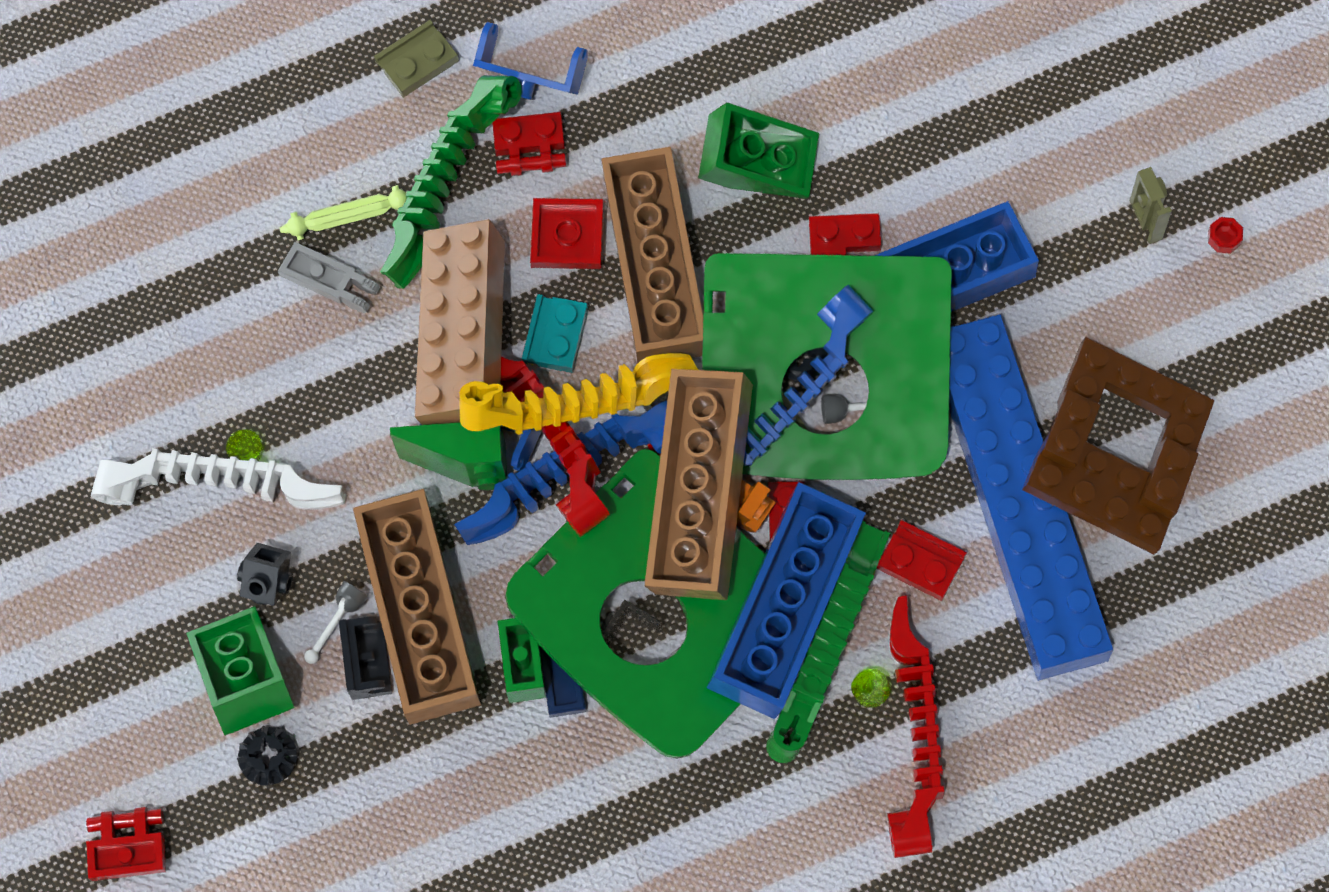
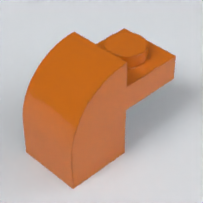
(753, 506)

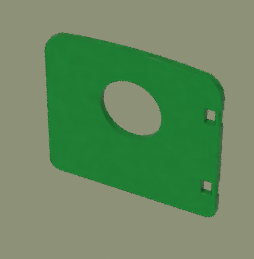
(900, 348)
(561, 611)

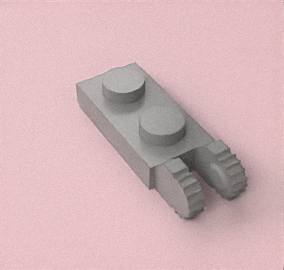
(326, 276)

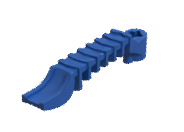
(843, 316)
(500, 512)

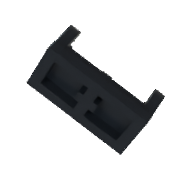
(365, 658)

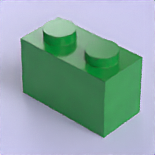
(520, 662)

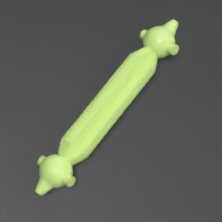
(344, 213)

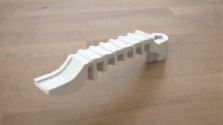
(118, 481)

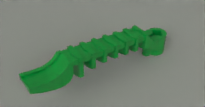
(487, 102)
(827, 645)

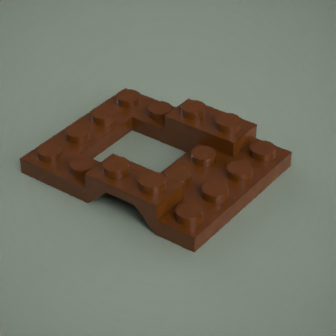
(1100, 485)

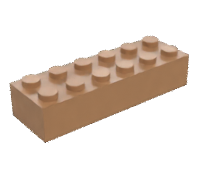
(654, 253)
(458, 316)
(699, 484)
(416, 607)

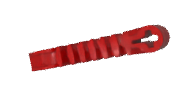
(582, 506)
(910, 828)

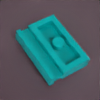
(555, 333)

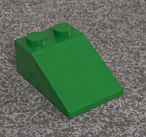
(757, 153)
(455, 452)
(239, 671)

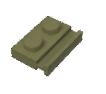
(416, 58)
(1147, 203)

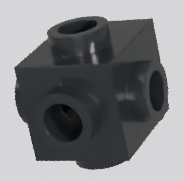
(265, 574)

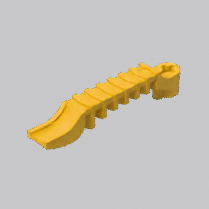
(487, 406)

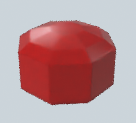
(1225, 235)

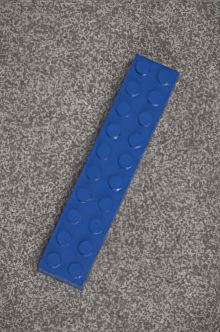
(1028, 534)

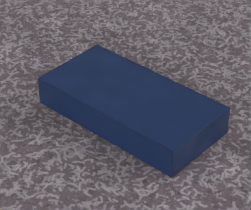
(562, 692)

